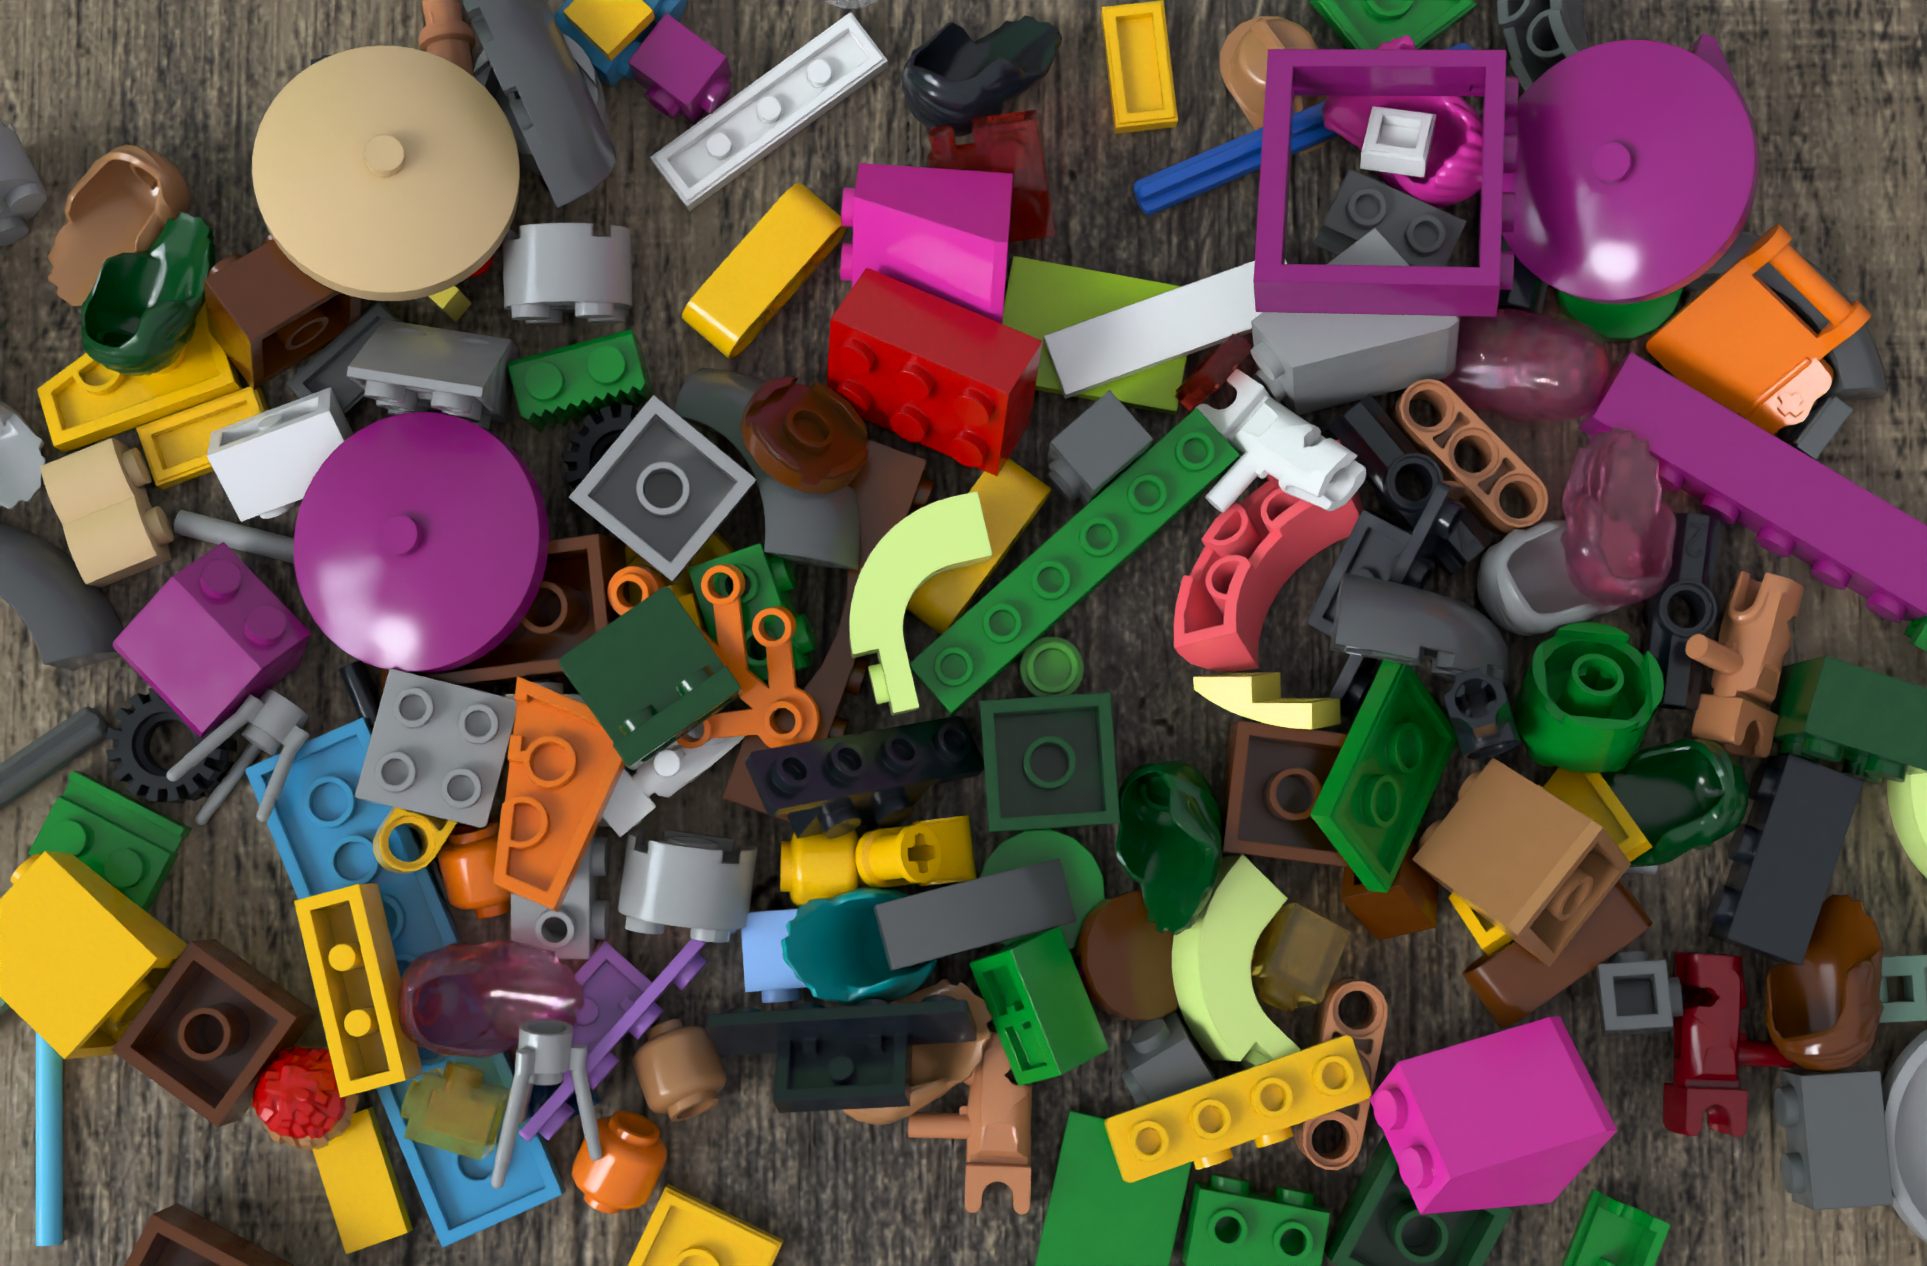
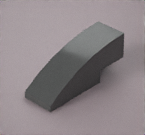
(974, 914)

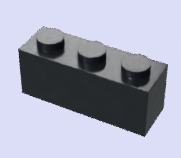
(1783, 858)

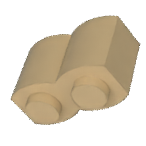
(108, 512)

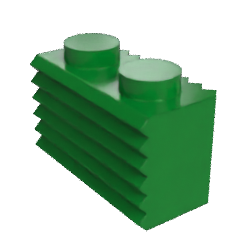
(580, 380)

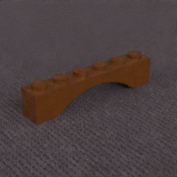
(886, 492)

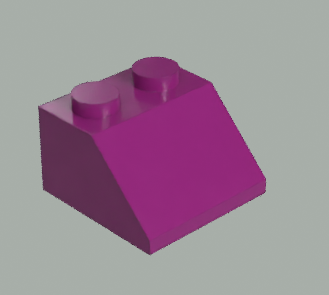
(213, 640)

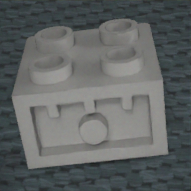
(437, 749)

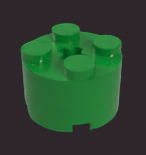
(1587, 699)

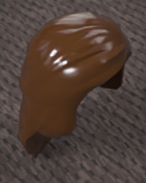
(1830, 1005)

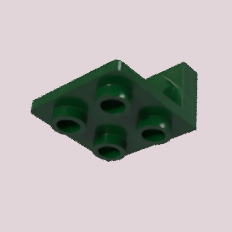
(650, 677)

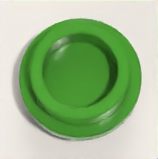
(1051, 667)

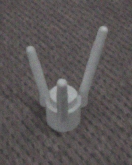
(271, 725)
(541, 1059)

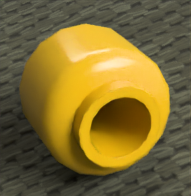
(819, 867)

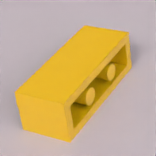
(357, 987)

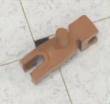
(1746, 664)
(995, 1129)

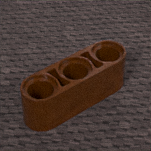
(1517, 982)

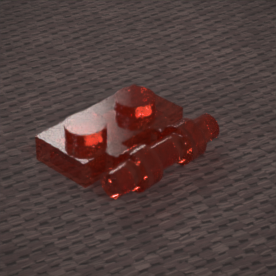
(1005, 146)

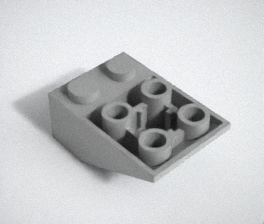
(436, 371)

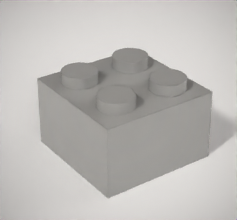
(663, 489)

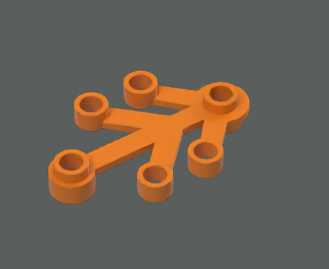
(732, 652)

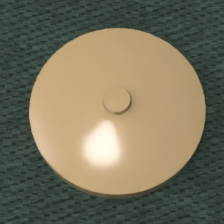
(386, 173)

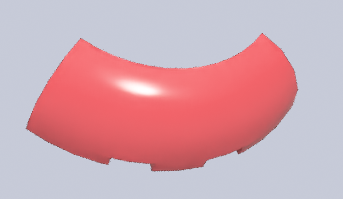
(1244, 567)

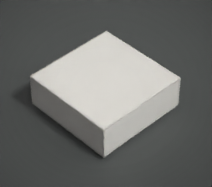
(1398, 141)

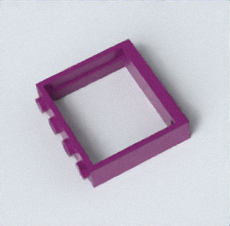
(1374, 287)

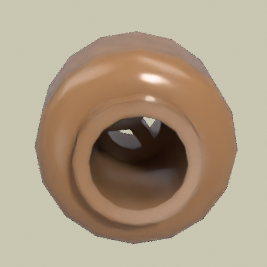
(679, 1070)

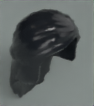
(962, 79)

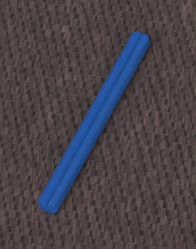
(1227, 162)

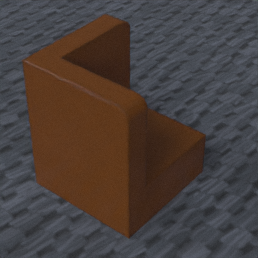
(1403, 910)

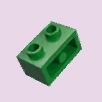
(766, 585)
(1253, 1228)

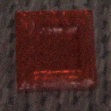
(1213, 371)

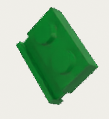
(113, 836)

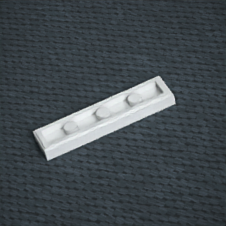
(769, 111)
(1153, 331)

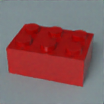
(933, 370)

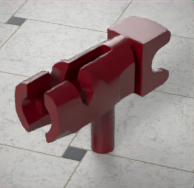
(1712, 1048)

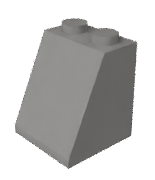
(1342, 358)

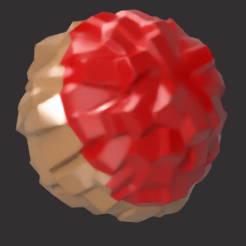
(301, 1099)

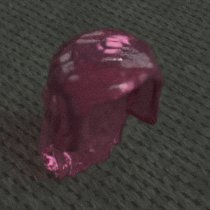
(1529, 366)
(1616, 524)
(477, 996)

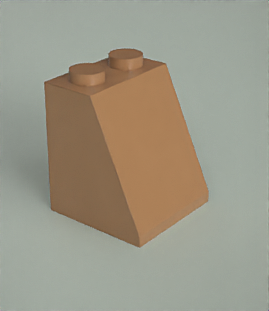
(1522, 859)

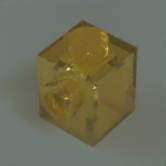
(1296, 957)
(455, 1110)

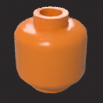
(468, 870)
(628, 1166)

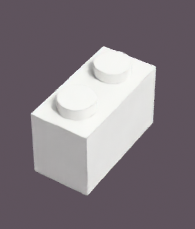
(275, 454)

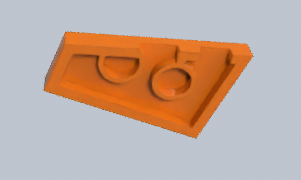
(554, 794)

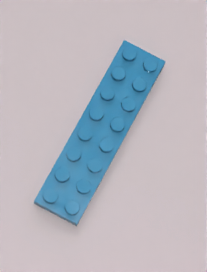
(327, 846)

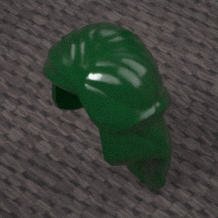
(149, 299)
(1681, 796)
(1170, 841)

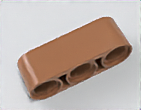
(1499, 465)
(1368, 1043)

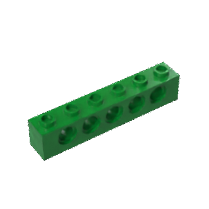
(1074, 562)

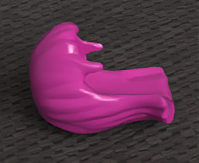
(1456, 147)

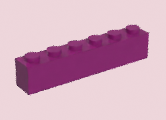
(1769, 489)

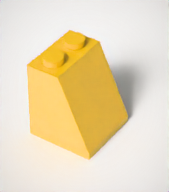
(78, 954)

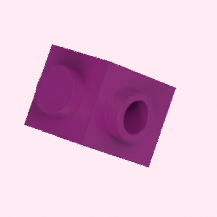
(681, 71)

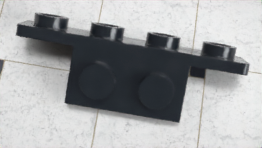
(1388, 553)
(862, 776)
(842, 1053)

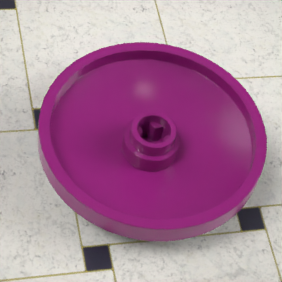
(1629, 171)
(421, 543)

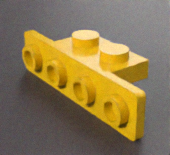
(1236, 1109)

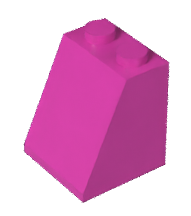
(931, 232)
(1493, 1119)

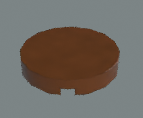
(804, 435)
(1126, 960)

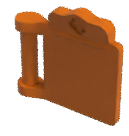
(1750, 346)

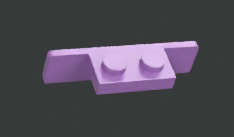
(616, 1004)

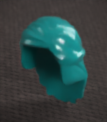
(840, 951)

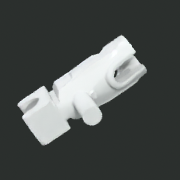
(1280, 445)
(663, 776)

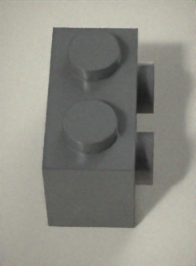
(1834, 1138)

